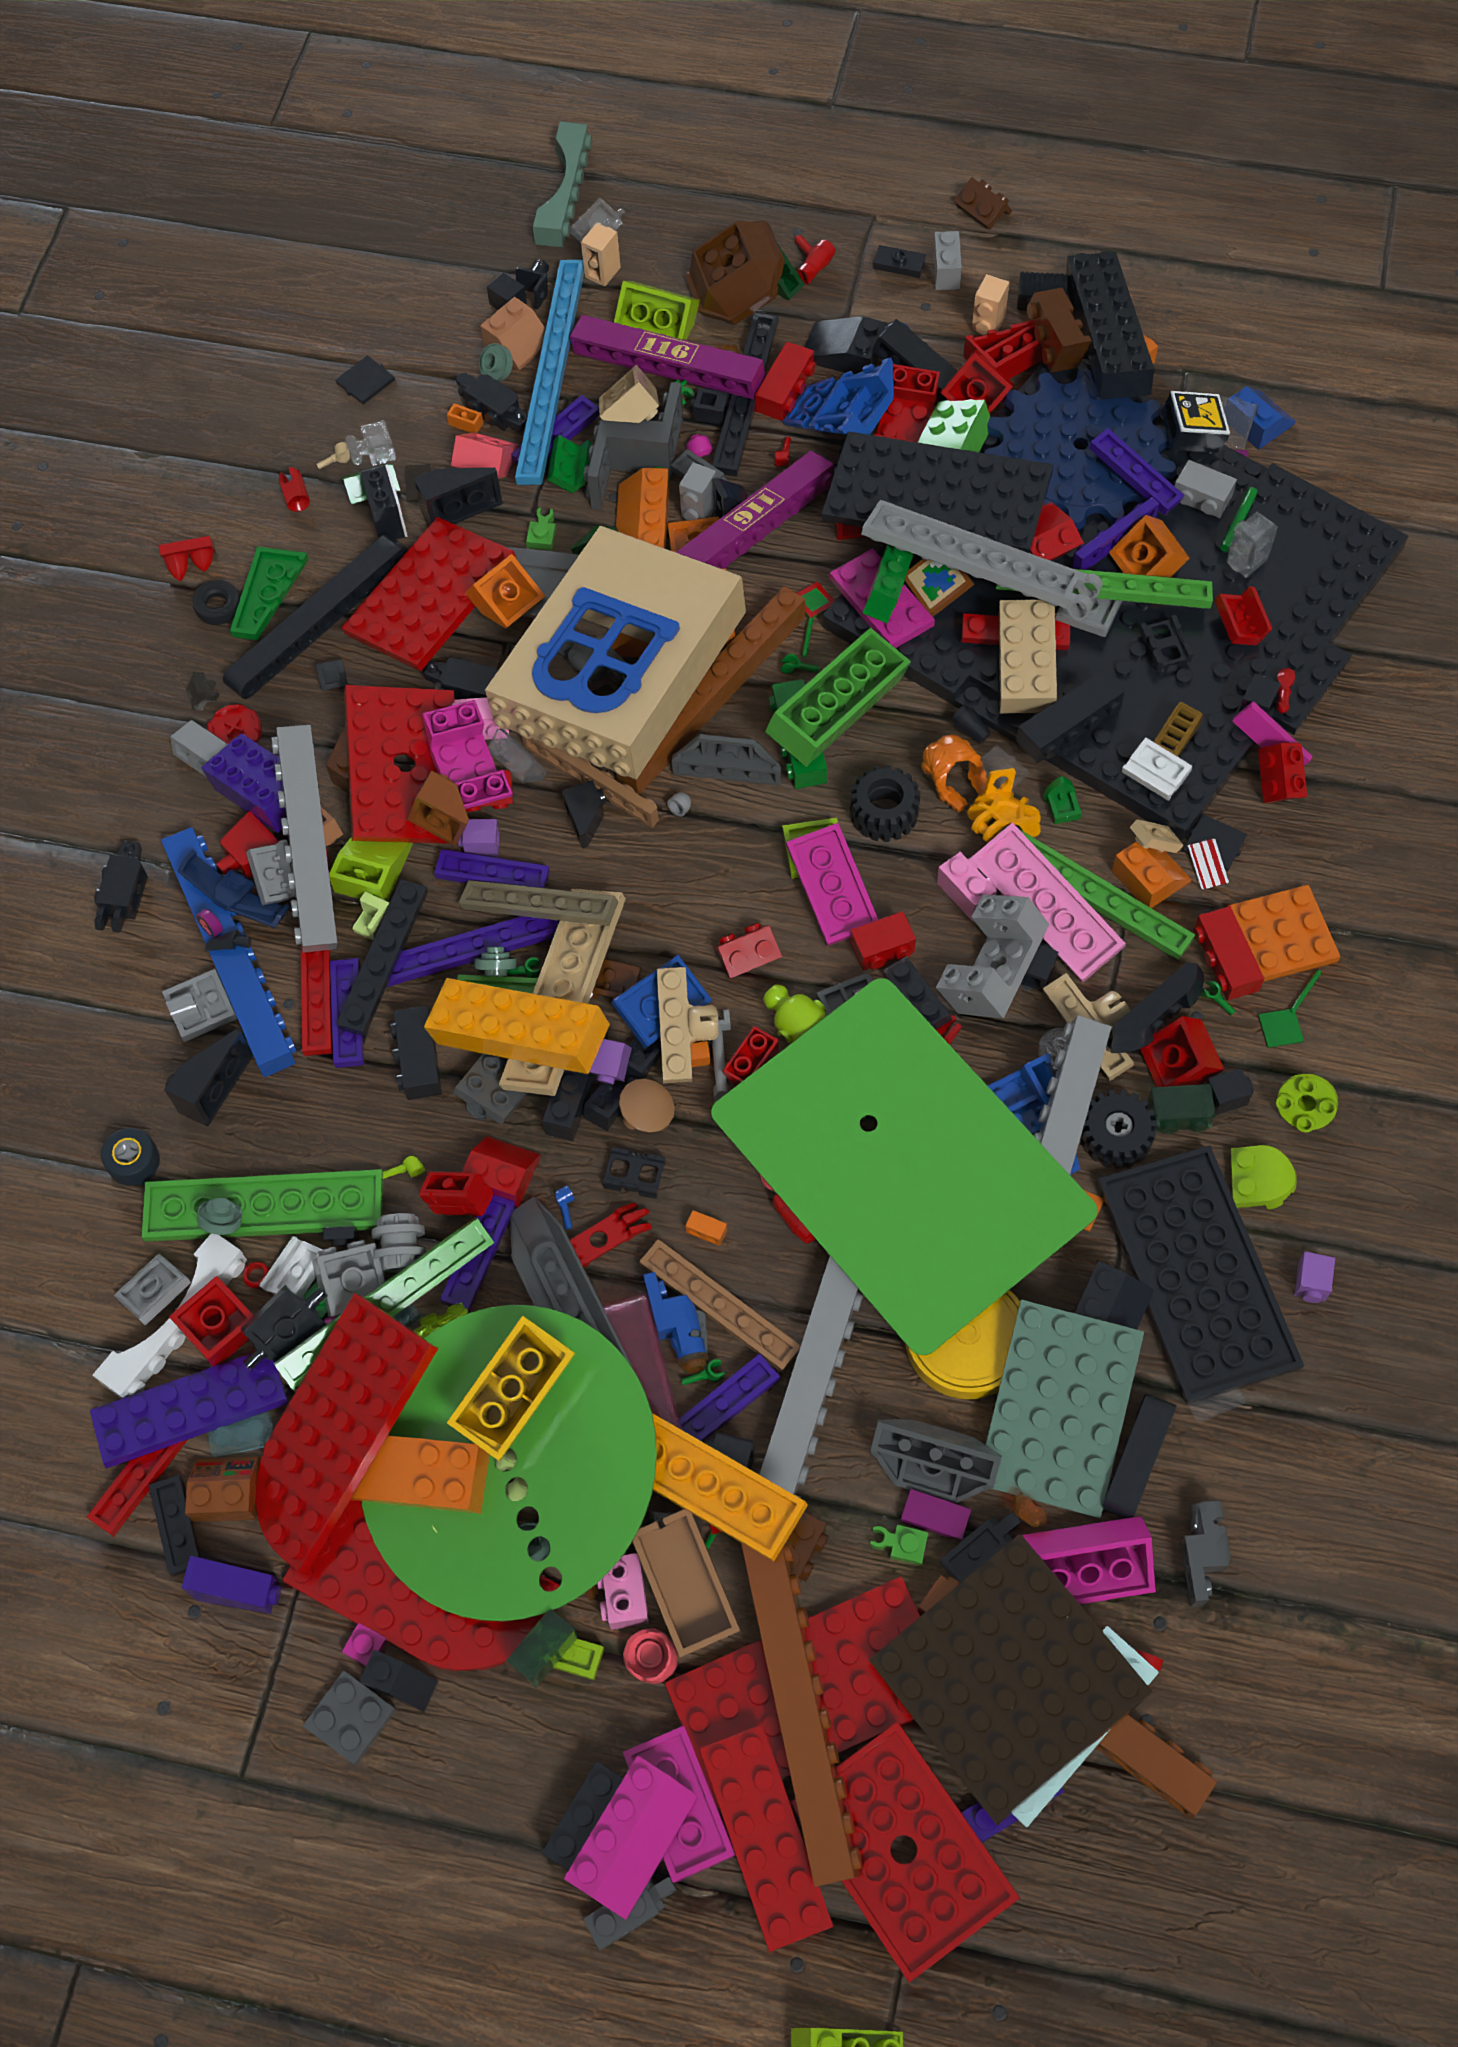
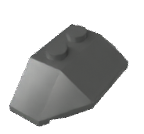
(727, 760)
(934, 1459)

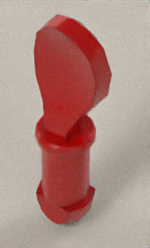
(1286, 677)

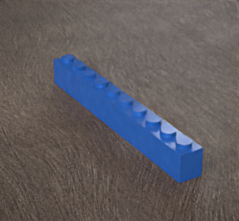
(235, 967)

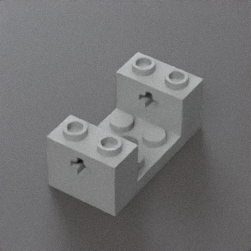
(1013, 936)

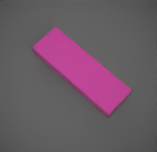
(1264, 729)

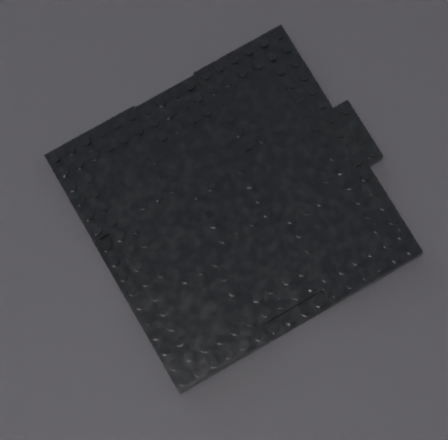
(1310, 587)

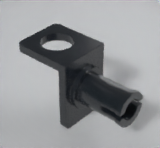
(535, 281)

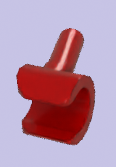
(782, 457)

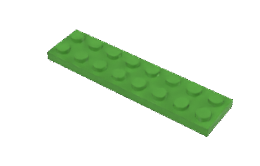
(267, 1202)

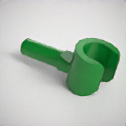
(792, 661)
(529, 973)
(1217, 997)
(705, 1374)

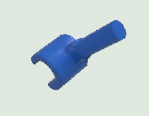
(563, 1197)

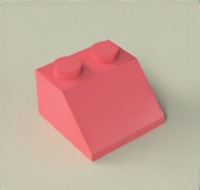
(483, 451)

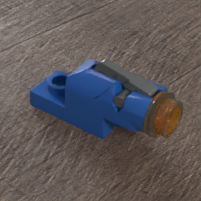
(681, 1324)

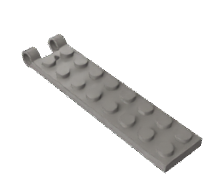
(982, 557)

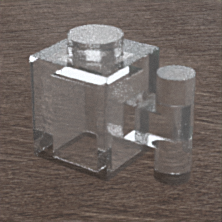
(375, 443)

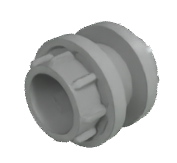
(398, 1241)

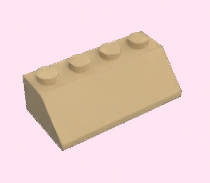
(630, 399)

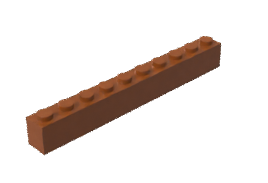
(725, 677)
(802, 1718)
(1135, 1747)

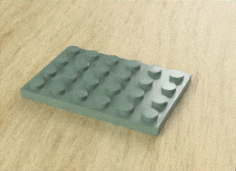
(1062, 1406)

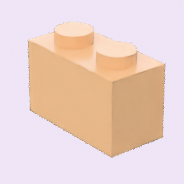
(600, 254)
(990, 305)

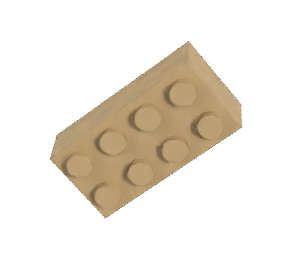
(1027, 656)

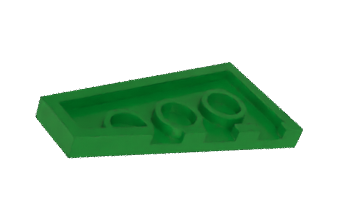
(265, 588)

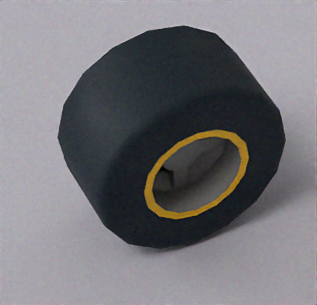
(120, 1152)

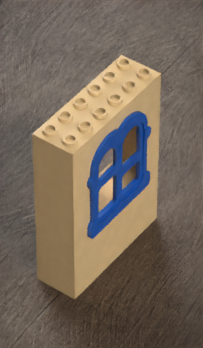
(634, 590)

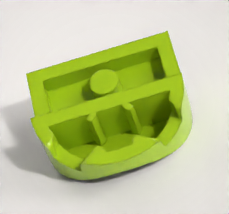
(1261, 1176)

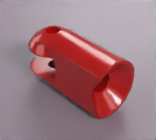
(294, 491)

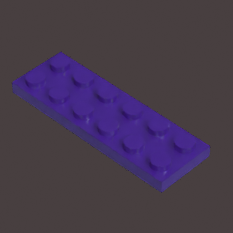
(185, 1409)

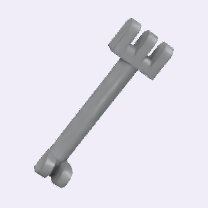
(721, 1087)

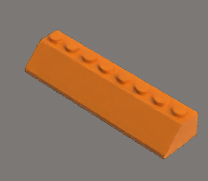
(642, 515)

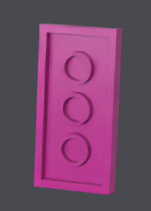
(908, 616)
(831, 882)
(702, 1836)

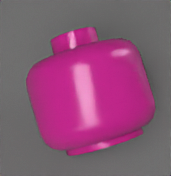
(699, 445)

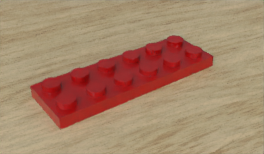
(765, 1838)

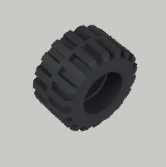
(884, 822)

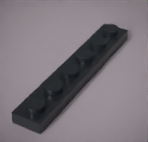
(382, 958)

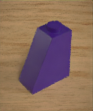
(230, 1585)

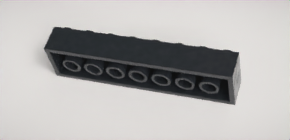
(1108, 316)

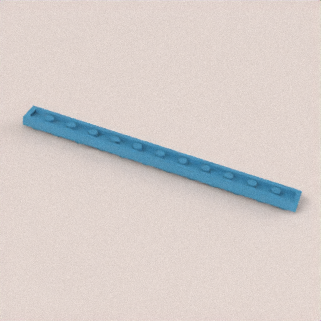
(550, 374)

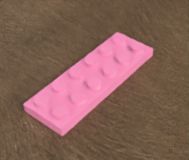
(1075, 927)

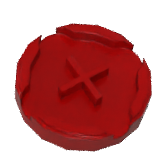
(233, 721)

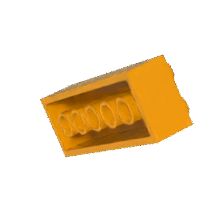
(517, 1025)

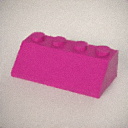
(1099, 1558)
(631, 1837)

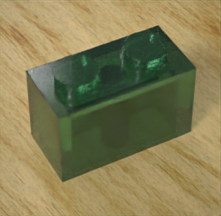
(1182, 1108)
(542, 1648)

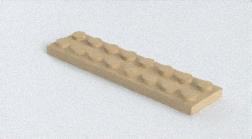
(567, 975)

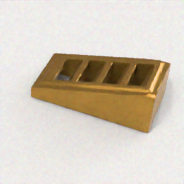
(1184, 717)

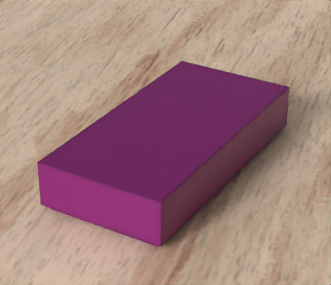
(935, 1515)

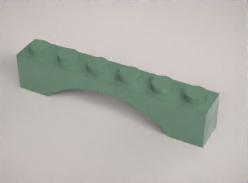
(553, 217)

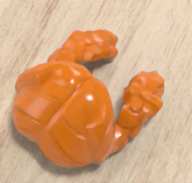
(941, 757)

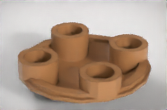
(646, 1106)

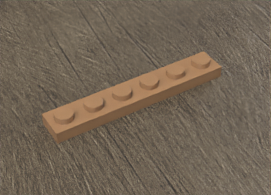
(582, 771)
(721, 1306)

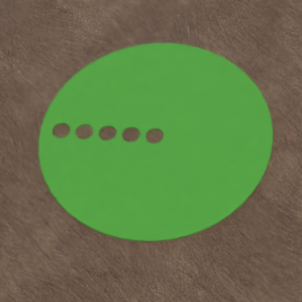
(581, 1454)

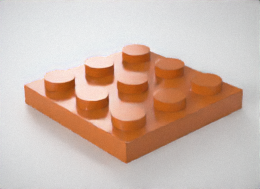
(1286, 932)

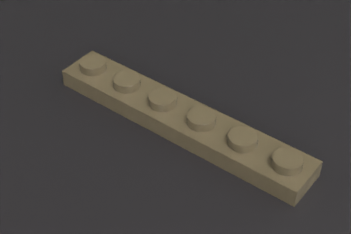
(539, 902)

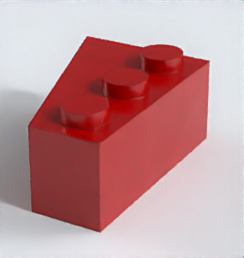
(1007, 350)

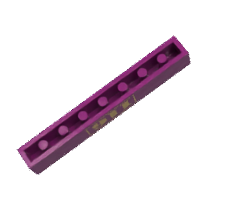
(668, 356)
(761, 512)

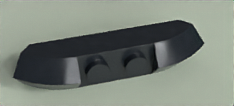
(1147, 1018)

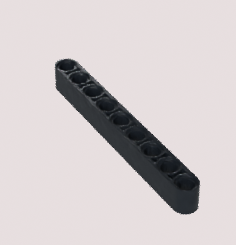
(314, 617)

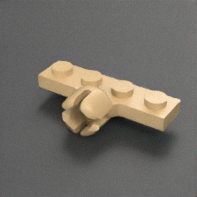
(1107, 1010)
(681, 1024)

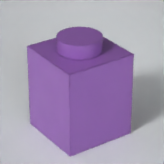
(481, 837)
(611, 1061)
(1314, 1277)

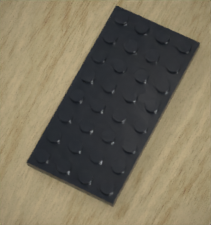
(955, 486)
(1206, 1278)

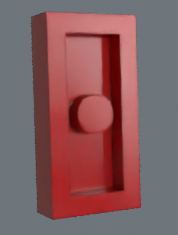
(177, 554)

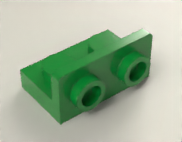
(568, 463)

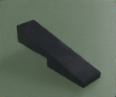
(603, 1104)

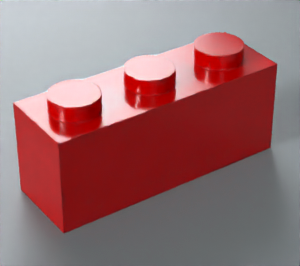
(785, 381)
(1228, 953)

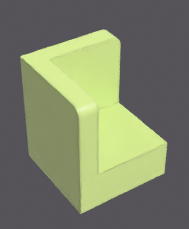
(372, 915)

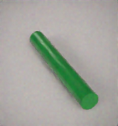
(1239, 516)

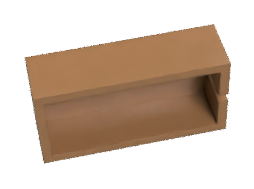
(685, 1583)

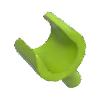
(410, 1164)

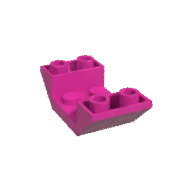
(463, 755)

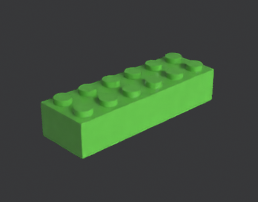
(837, 697)

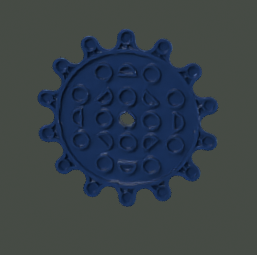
(1059, 417)

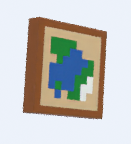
(936, 584)

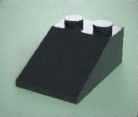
(845, 343)
(457, 493)
(208, 1078)

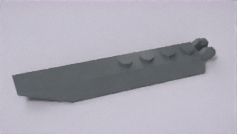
(554, 1270)

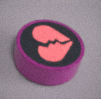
(209, 923)

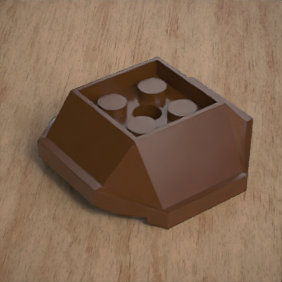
(736, 271)

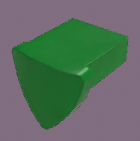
(1062, 801)

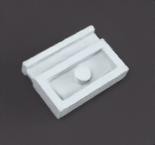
(1157, 768)
(292, 1268)

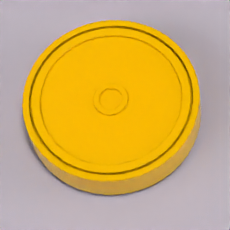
(974, 1357)

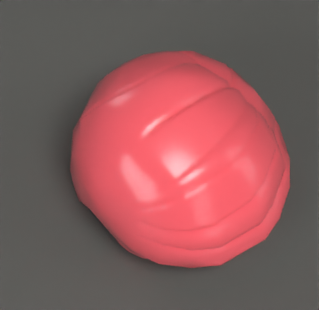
(650, 1656)

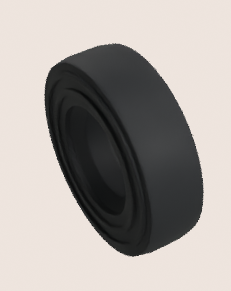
(212, 589)

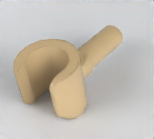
(341, 455)

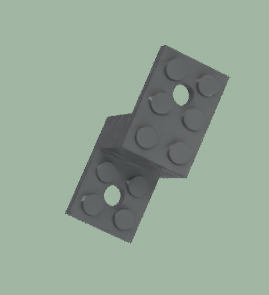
(633, 445)

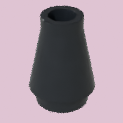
(969, 723)

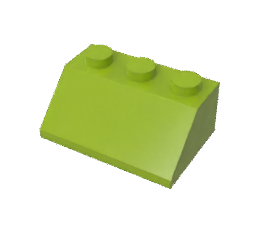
(656, 310)

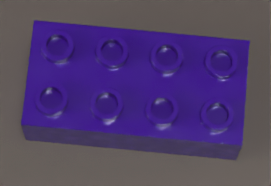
(247, 777)

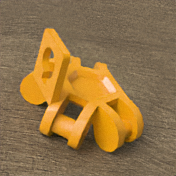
(1003, 808)

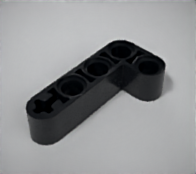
(1139, 1456)

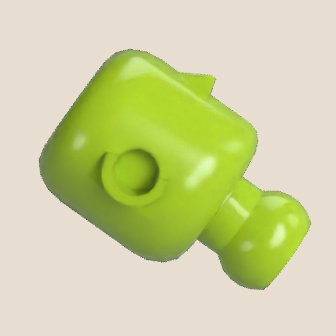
(793, 1014)

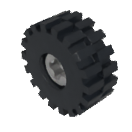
(1131, 1142)

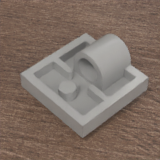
(199, 1005)

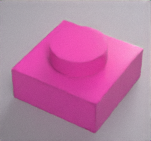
(363, 1643)

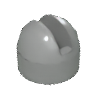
(679, 803)

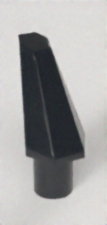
(228, 942)

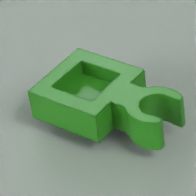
(542, 533)
(906, 1544)

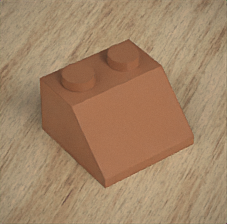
(517, 329)

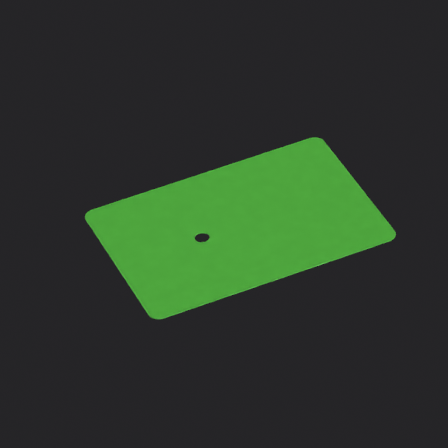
(931, 1204)

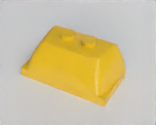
(511, 1388)

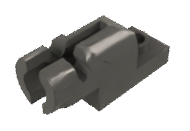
(579, 655)
(1205, 1550)

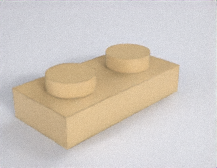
(1156, 836)

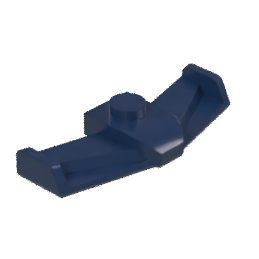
(230, 891)

